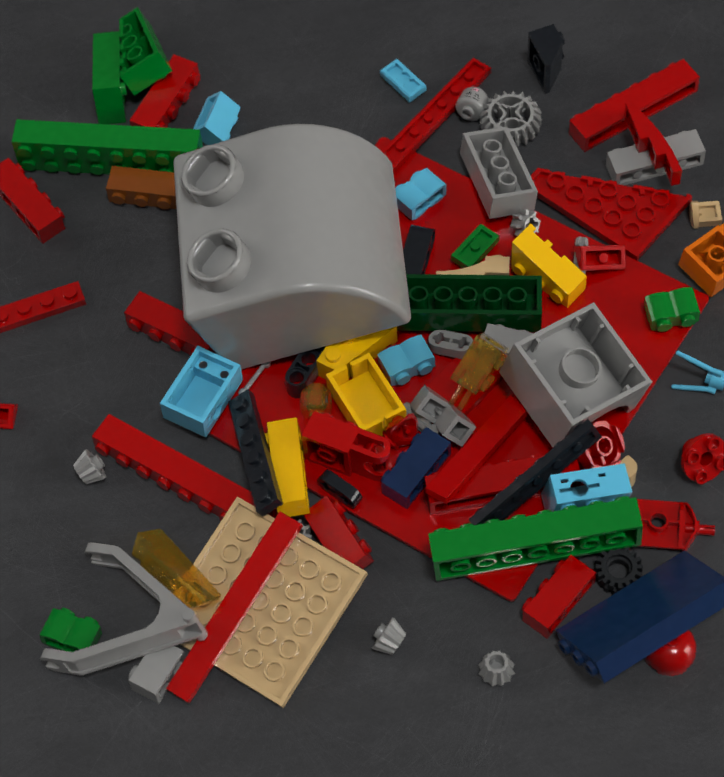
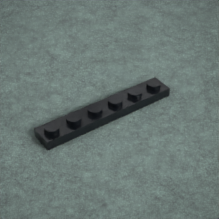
(255, 453)
(537, 475)

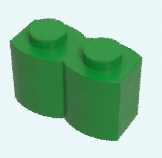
(672, 309)
(68, 632)

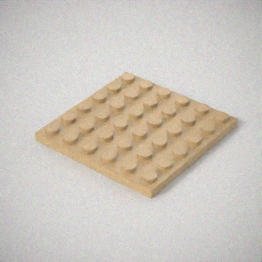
(291, 612)

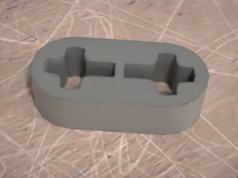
(451, 345)

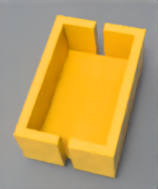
(367, 397)

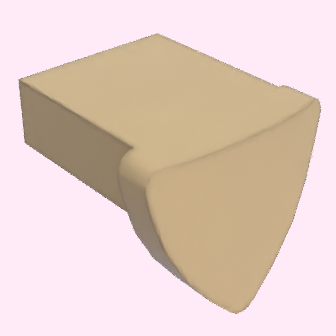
(705, 214)

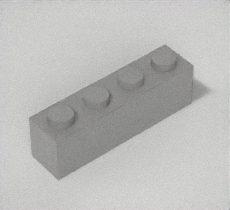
(629, 166)

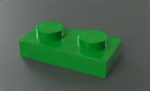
(475, 247)

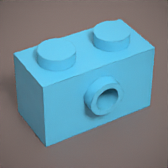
(217, 118)

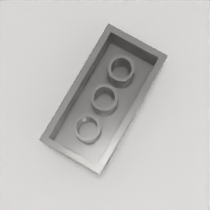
(498, 172)

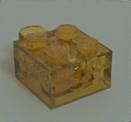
(477, 367)

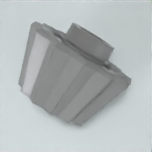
(90, 467)
(388, 637)
(496, 668)

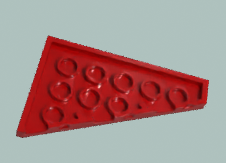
(610, 210)

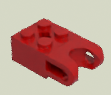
(344, 447)

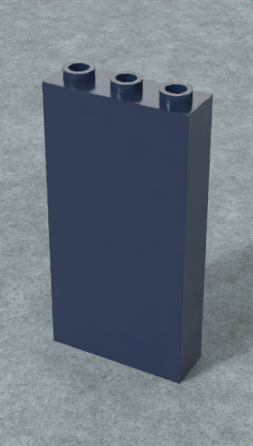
(643, 616)

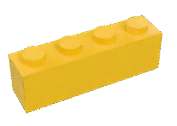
(289, 466)

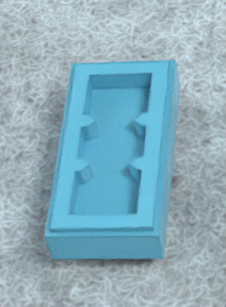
(403, 80)

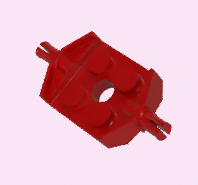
(679, 528)

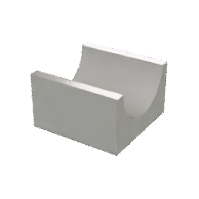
(574, 373)

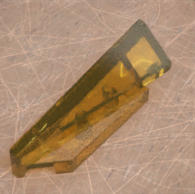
(173, 568)

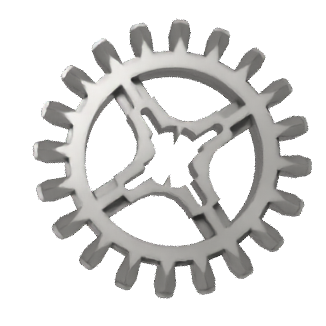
(510, 113)

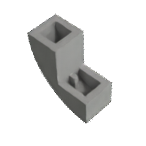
(446, 417)

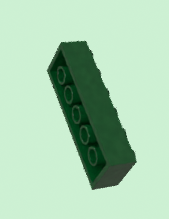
(473, 301)

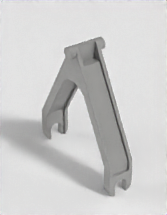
(171, 627)

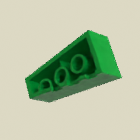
(142, 54)
(107, 84)

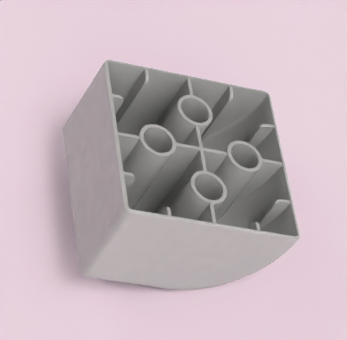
(288, 242)

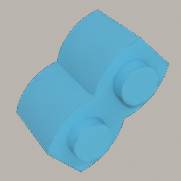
(419, 193)
(406, 360)

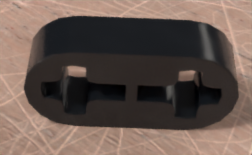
(339, 489)

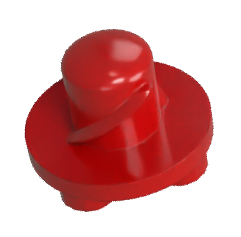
(703, 457)

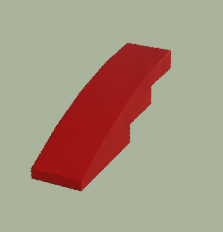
(650, 139)

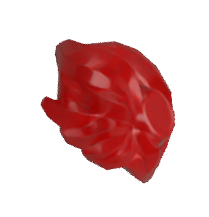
(401, 430)

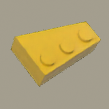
(559, 275)
(349, 350)

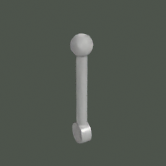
(255, 376)

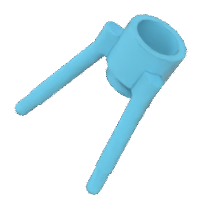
(714, 377)

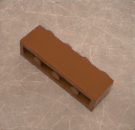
(141, 187)

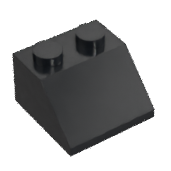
(545, 55)

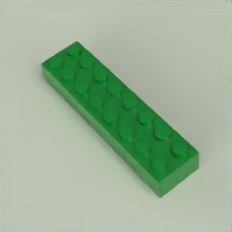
(98, 147)
(536, 538)

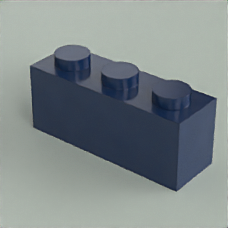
(423, 457)

